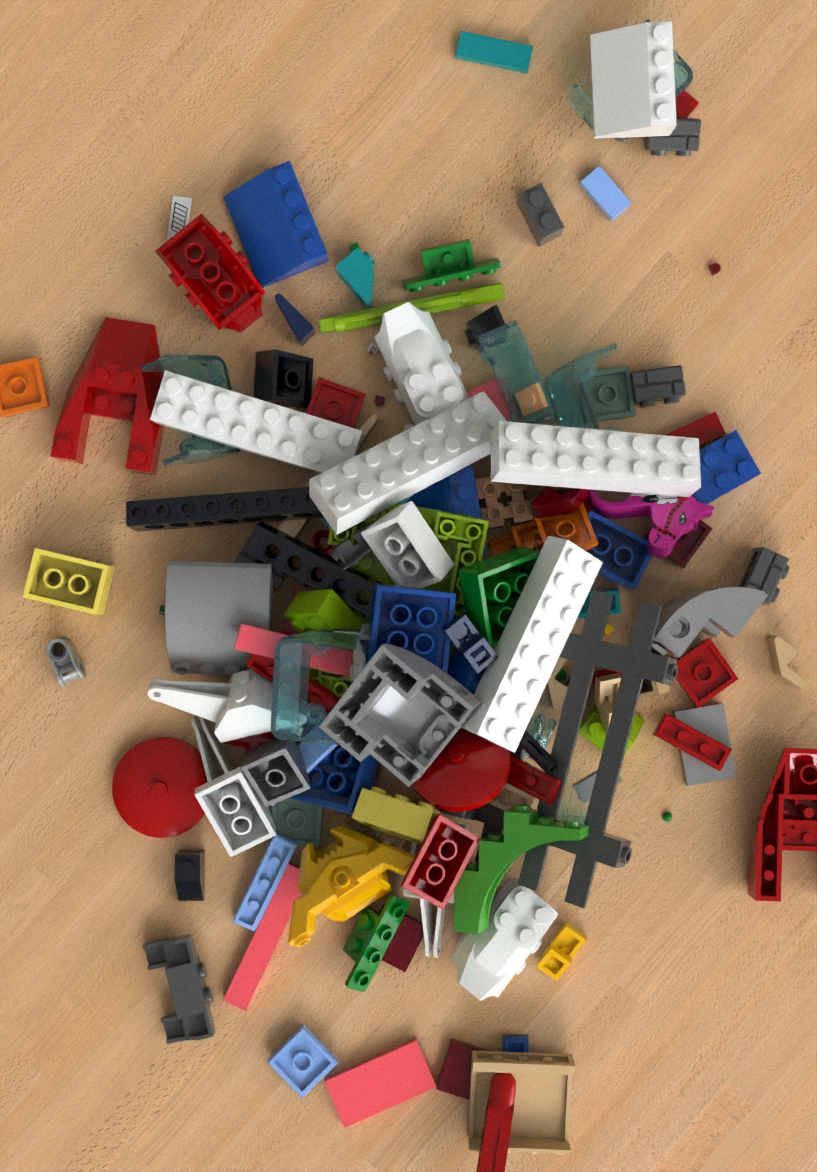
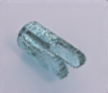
(546, 733)

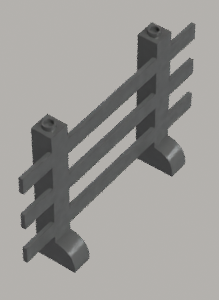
(635, 665)

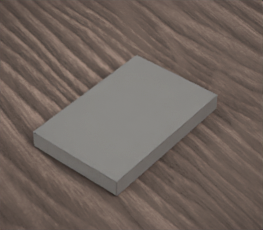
(713, 723)

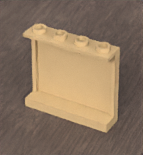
(540, 1100)

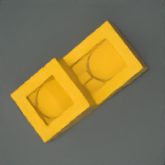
(561, 951)

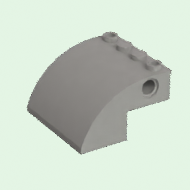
(707, 609)
(205, 613)
(400, 712)

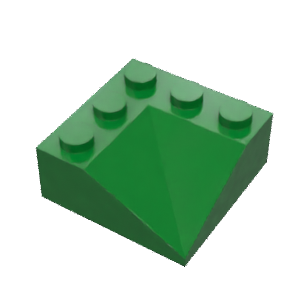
(494, 588)

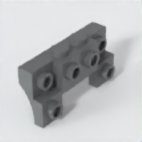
(187, 987)

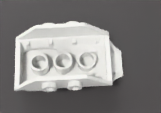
(419, 363)
(514, 931)

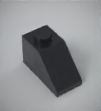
(483, 323)
(190, 875)

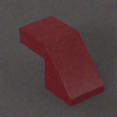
(552, 503)

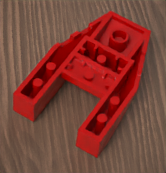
(114, 387)
(784, 821)

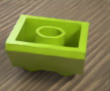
(320, 612)
(593, 729)

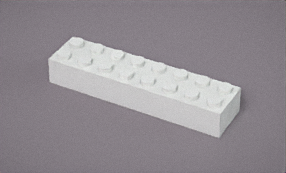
(253, 424)
(594, 459)
(405, 463)
(532, 642)

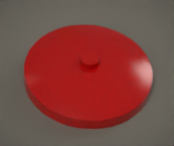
(465, 774)
(158, 785)

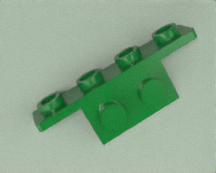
(448, 263)
(371, 939)

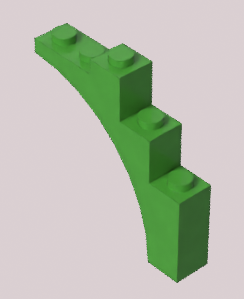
(496, 854)

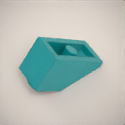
(358, 274)

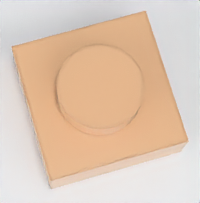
(531, 399)

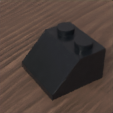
(283, 378)

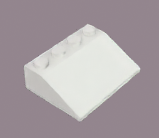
(633, 81)

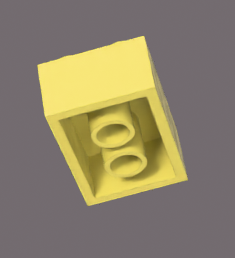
(68, 581)
(394, 814)

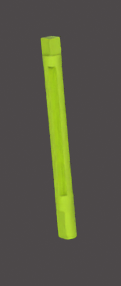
(433, 304)

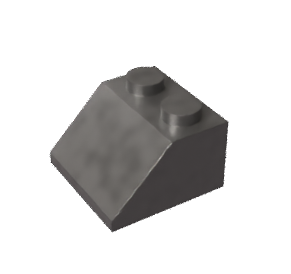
(276, 770)

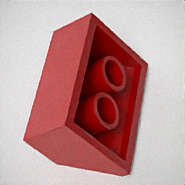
(440, 861)

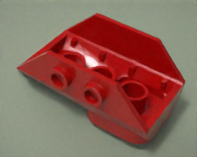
(213, 275)

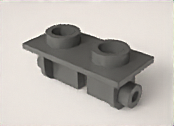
(349, 554)

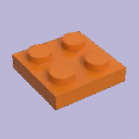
(22, 387)

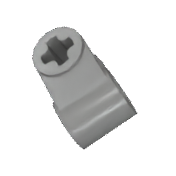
(66, 662)

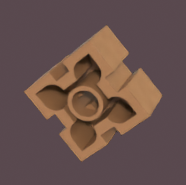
(494, 512)

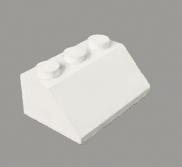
(408, 548)

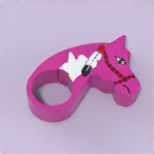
(668, 516)

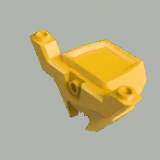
(342, 880)

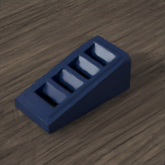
(299, 325)

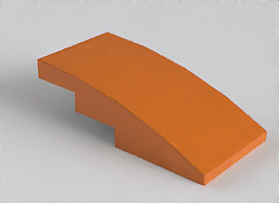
(533, 534)

